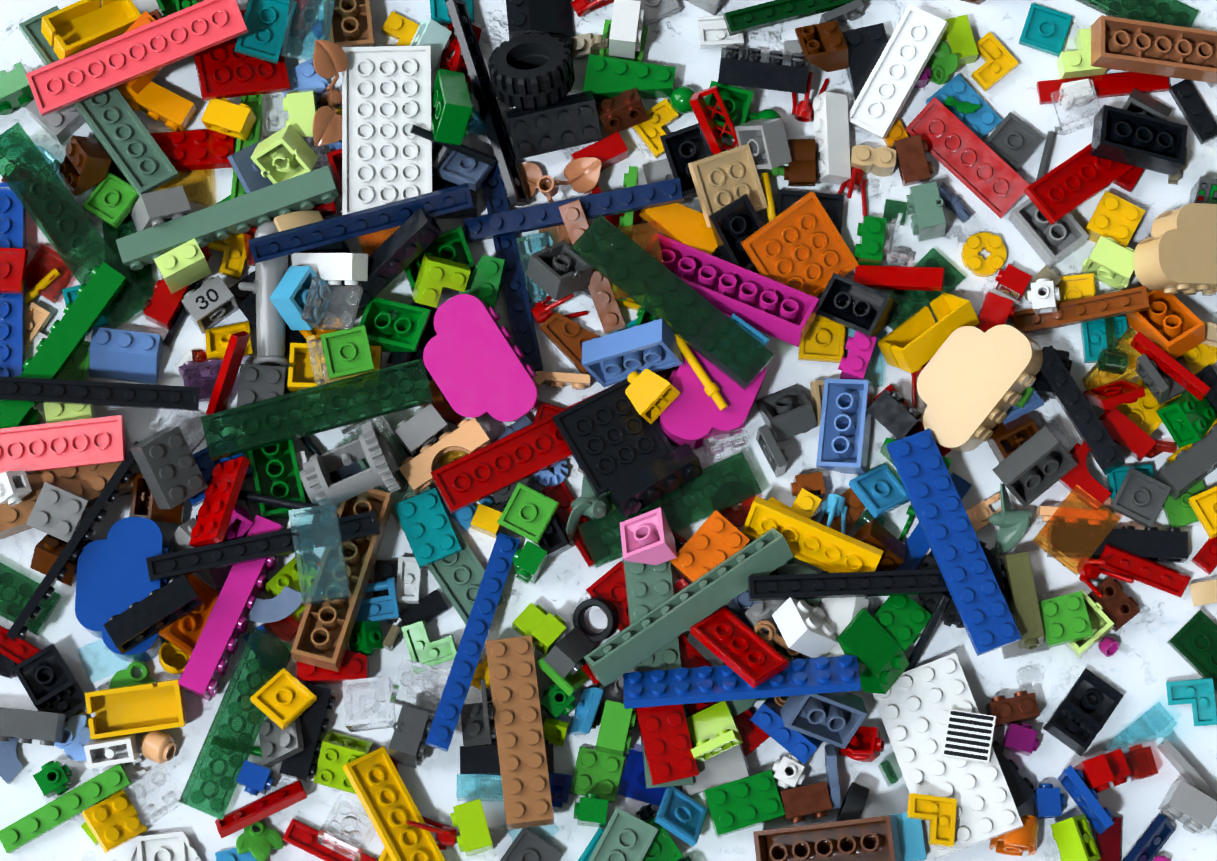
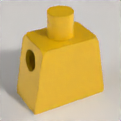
(650, 394)

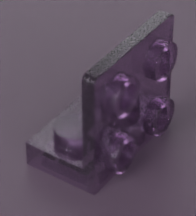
(201, 375)

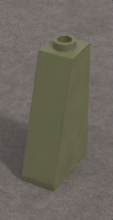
(1023, 600)

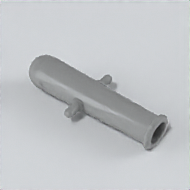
(269, 323)

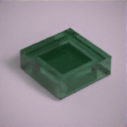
(892, 208)
(888, 773)

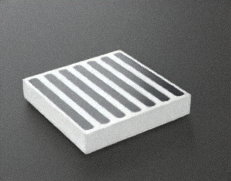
(969, 736)

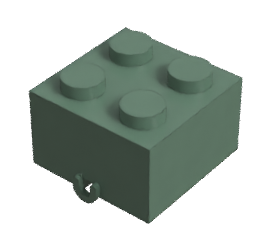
(926, 211)

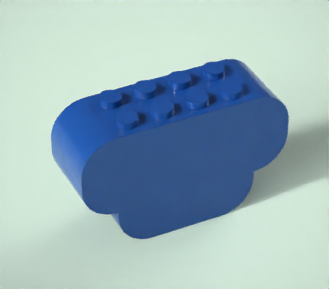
(115, 576)

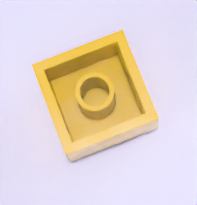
(1114, 219)

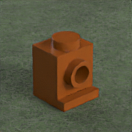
(811, 482)

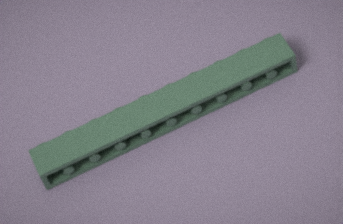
(229, 217)
(687, 607)

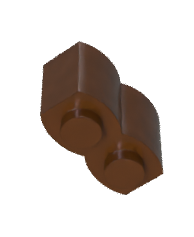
(803, 165)

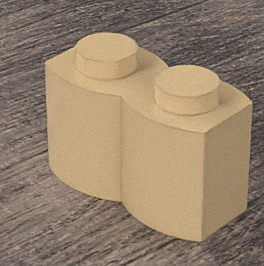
(875, 161)

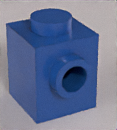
(255, 778)
(1048, 802)

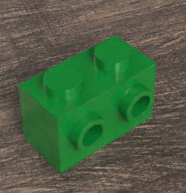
(871, 241)
(529, 562)
(591, 811)

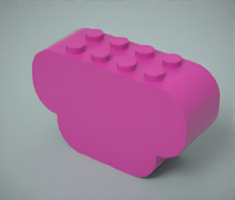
(478, 363)
(695, 415)

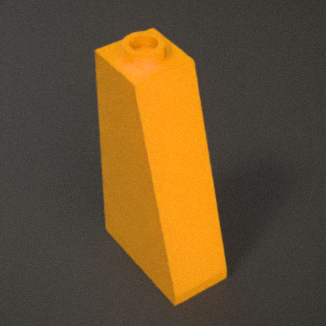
(682, 225)

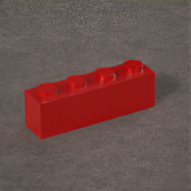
(165, 305)

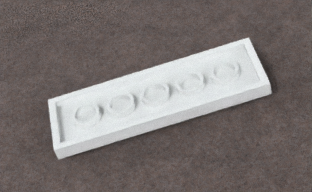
(897, 71)

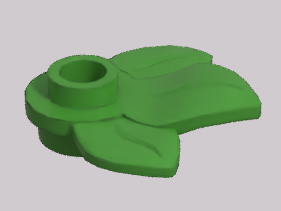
(942, 63)
(127, 678)
(259, 842)

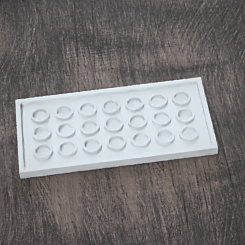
(381, 100)
(916, 724)

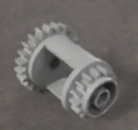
(381, 472)

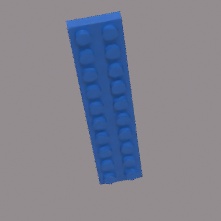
(12, 305)
(953, 542)
(723, 684)

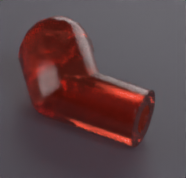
(1162, 446)

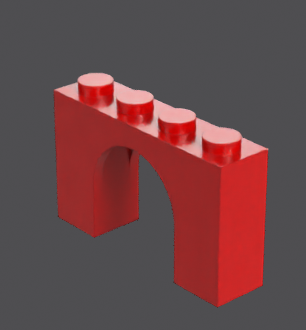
(609, 151)
(1123, 433)

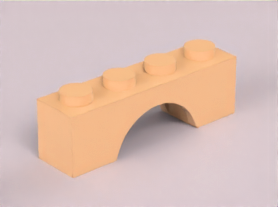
(466, 438)

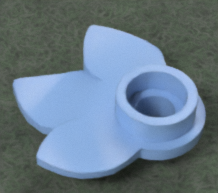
(78, 737)

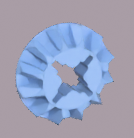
(548, 479)

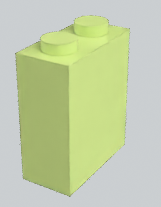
(183, 266)

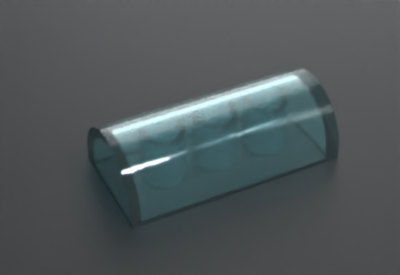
(304, 25)

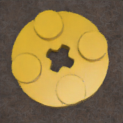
(993, 262)

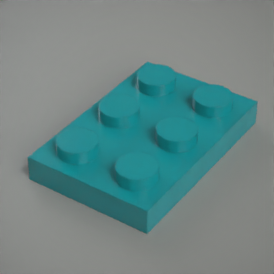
(266, 29)
(427, 528)

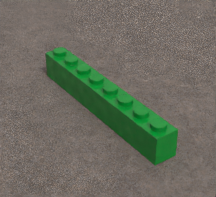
(67, 334)

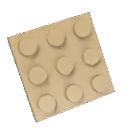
(725, 178)

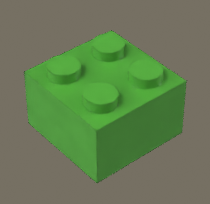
(614, 728)

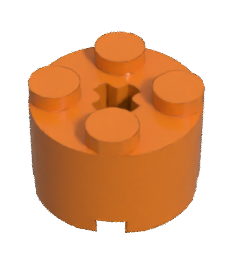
(1018, 840)

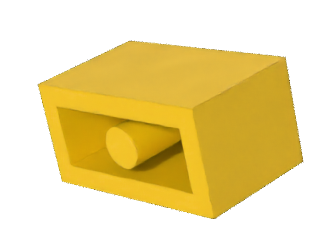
(229, 118)

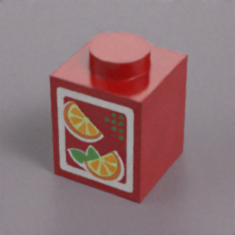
(1012, 282)

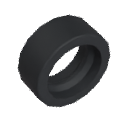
(607, 607)
(853, 802)

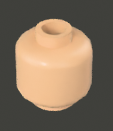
(158, 746)

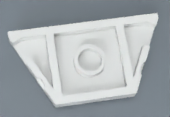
(163, 847)

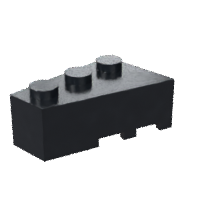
(554, 538)

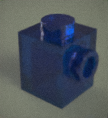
(559, 788)

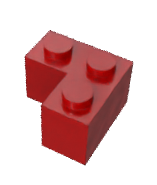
(1105, 770)

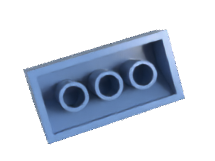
(633, 349)
(845, 425)

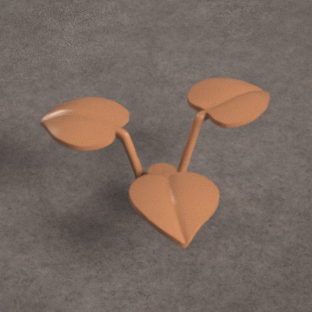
(327, 62)
(581, 174)

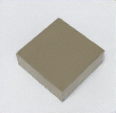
(392, 637)

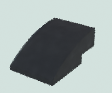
(51, 683)
(1083, 712)

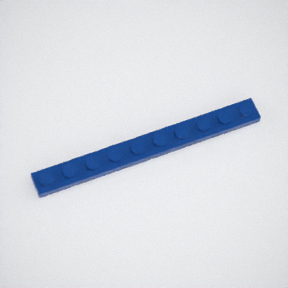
(472, 642)

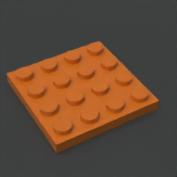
(800, 248)

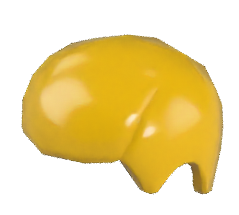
(172, 658)

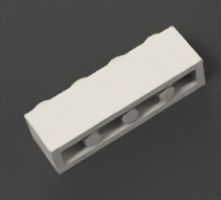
(832, 137)
(334, 266)

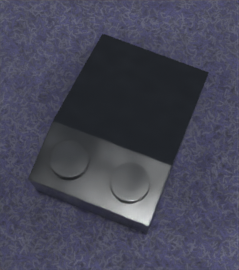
(539, 17)
(864, 50)
(732, 226)

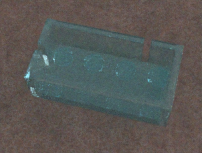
(319, 554)

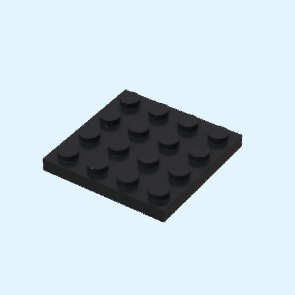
(610, 437)

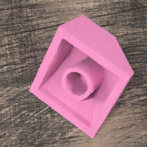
(648, 538)

